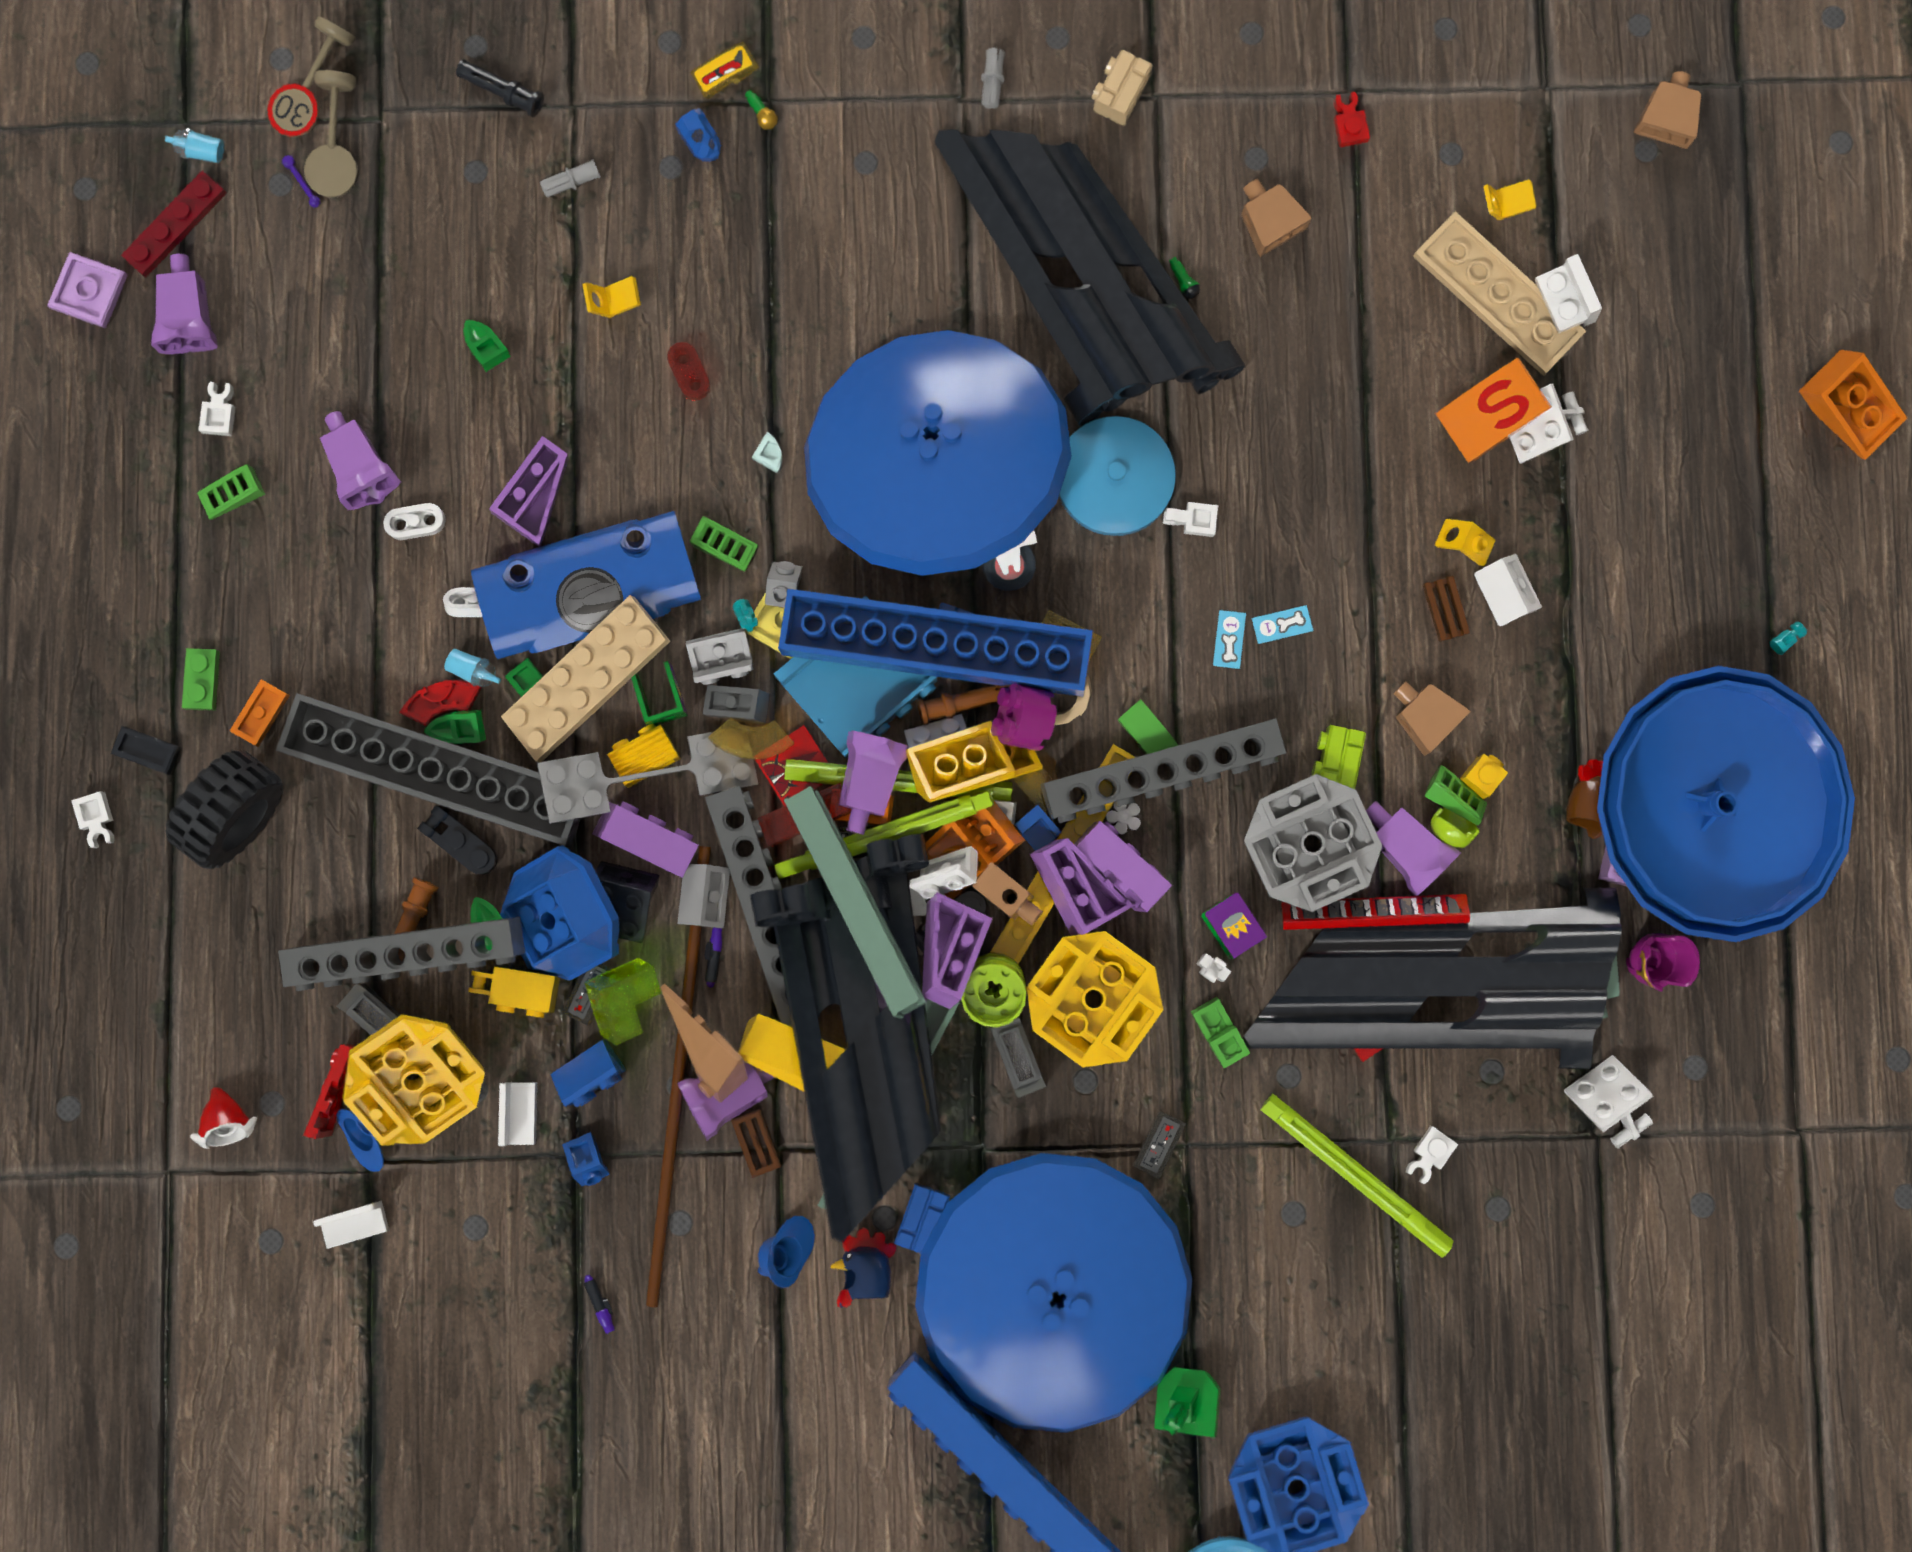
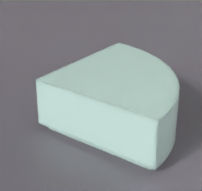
(769, 453)

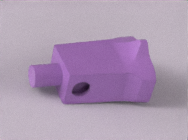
(181, 311)
(357, 466)
(869, 776)
(1411, 847)
(713, 1115)

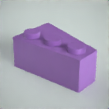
(532, 492)
(646, 838)
(1122, 866)
(1077, 887)
(951, 948)

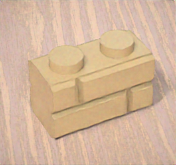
(1122, 86)

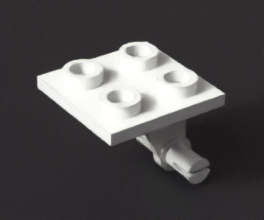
(1550, 428)
(1609, 1096)

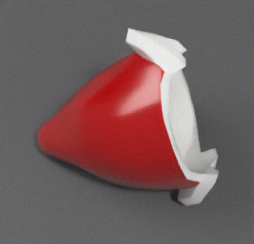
(222, 1121)

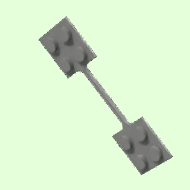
(578, 787)

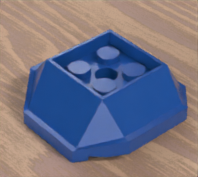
(562, 915)
(1330, 1495)

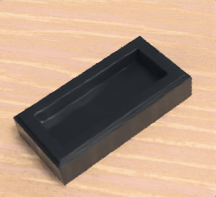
(145, 750)

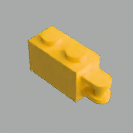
(518, 990)

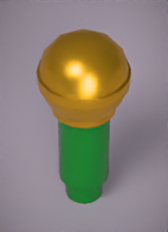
(766, 117)

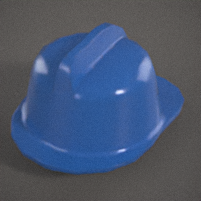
(361, 1141)
(786, 1253)

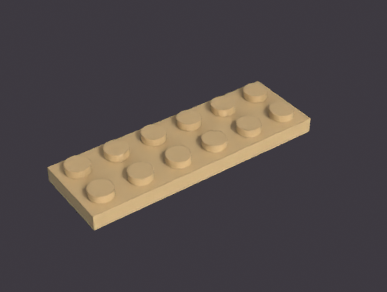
(1496, 292)
(585, 678)

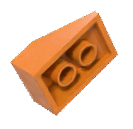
(1853, 402)

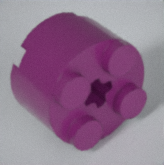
(1024, 716)

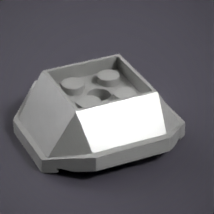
(1345, 834)

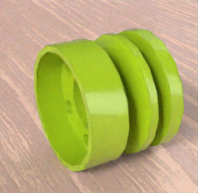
(990, 1006)

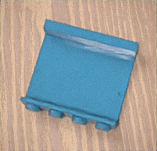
(851, 696)

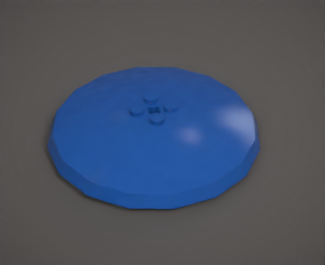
(937, 453)
(1725, 803)
(1042, 1231)

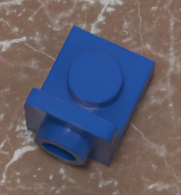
(585, 1160)

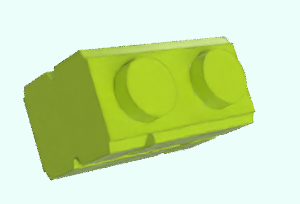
(1340, 755)

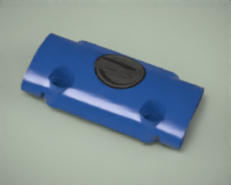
(581, 582)

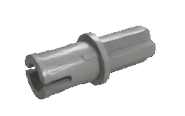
(992, 78)
(570, 178)

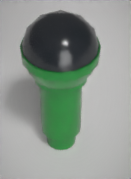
(1188, 286)

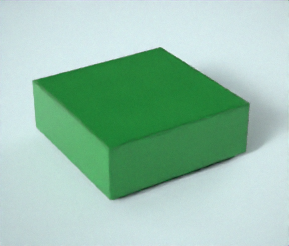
(524, 676)

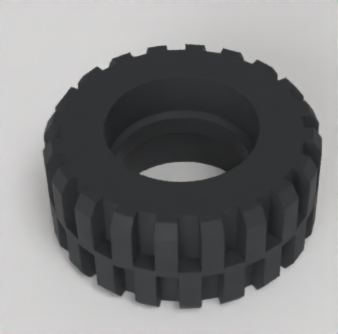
(224, 809)

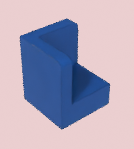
(1037, 828)

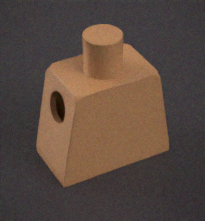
(1671, 112)
(1272, 216)
(1428, 715)
(999, 886)

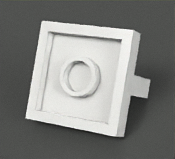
(1569, 295)

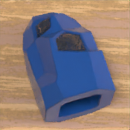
(699, 135)

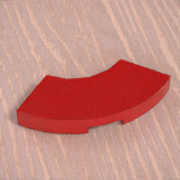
(440, 698)

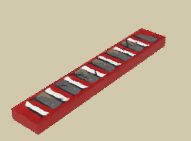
(1380, 912)

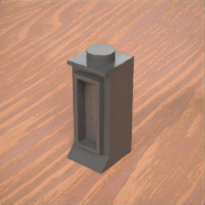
(367, 1008)
(1018, 1058)

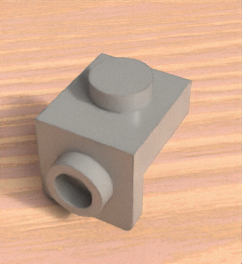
(781, 577)

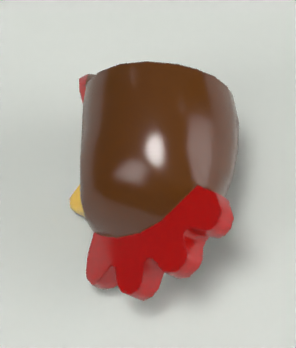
(1584, 799)

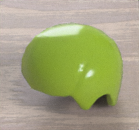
(1453, 828)

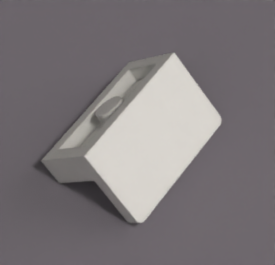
(1507, 589)
(517, 1113)
(353, 1224)

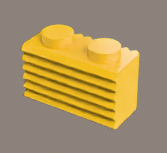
(643, 754)

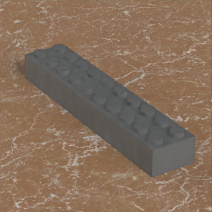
(421, 767)

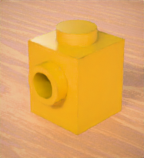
(1484, 775)

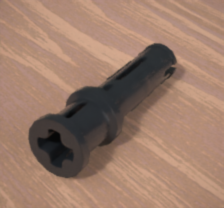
(513, 90)

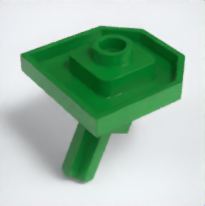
(1188, 1403)

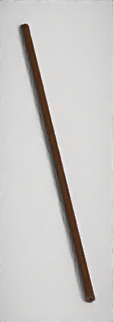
(674, 1113)

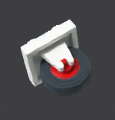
(1013, 567)

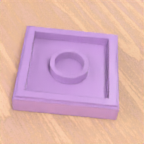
(87, 290)

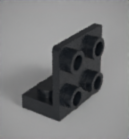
(630, 895)

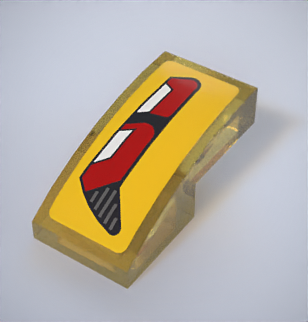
(722, 69)

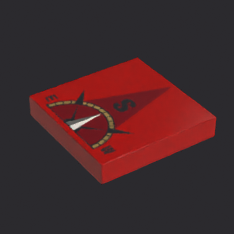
(774, 767)

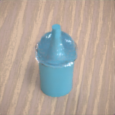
(197, 145)
(471, 668)

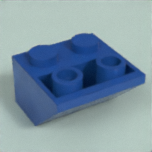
(587, 1073)

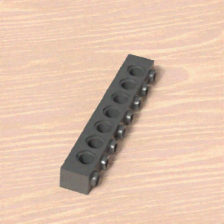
(1264, 735)
(721, 808)
(299, 970)

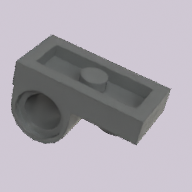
(735, 702)

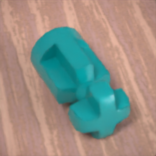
(745, 614)
(1788, 638)

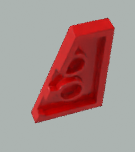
(331, 1097)

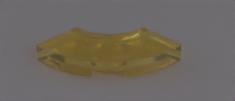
(751, 741)

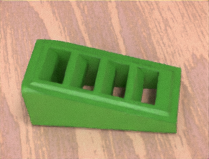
(233, 478)
(696, 541)
(1455, 795)

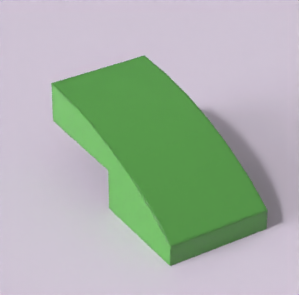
(1146, 729)
(1220, 1032)

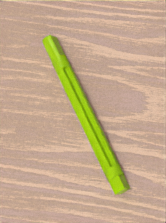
(834, 773)
(895, 829)
(1357, 1175)

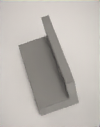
(704, 896)

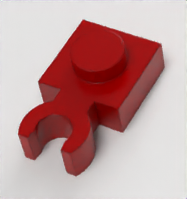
(1350, 124)

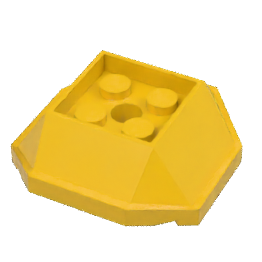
(1127, 991)
(405, 1108)

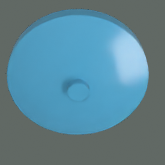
(1117, 476)

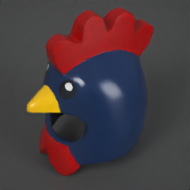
(865, 1267)

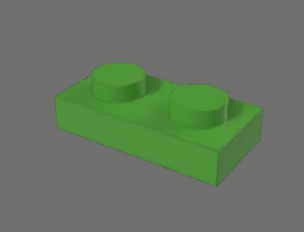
(200, 679)

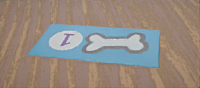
(1282, 624)
(1229, 639)

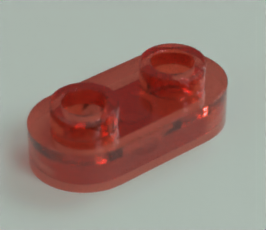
(688, 372)

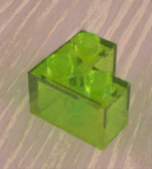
(615, 997)

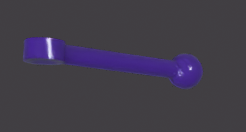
(289, 163)

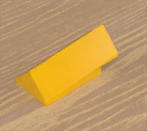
(966, 762)
(773, 1049)

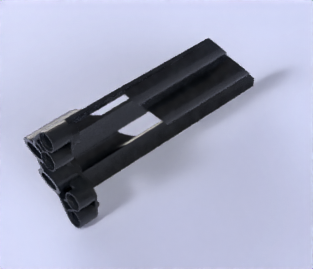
(1055, 207)
(1370, 981)
(880, 1095)

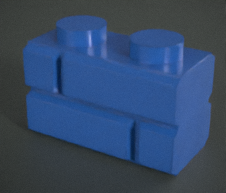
(920, 1217)

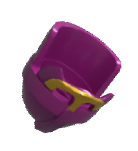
(1673, 959)

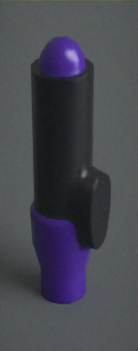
(712, 955)
(600, 1304)

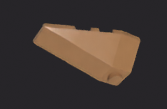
(713, 1058)

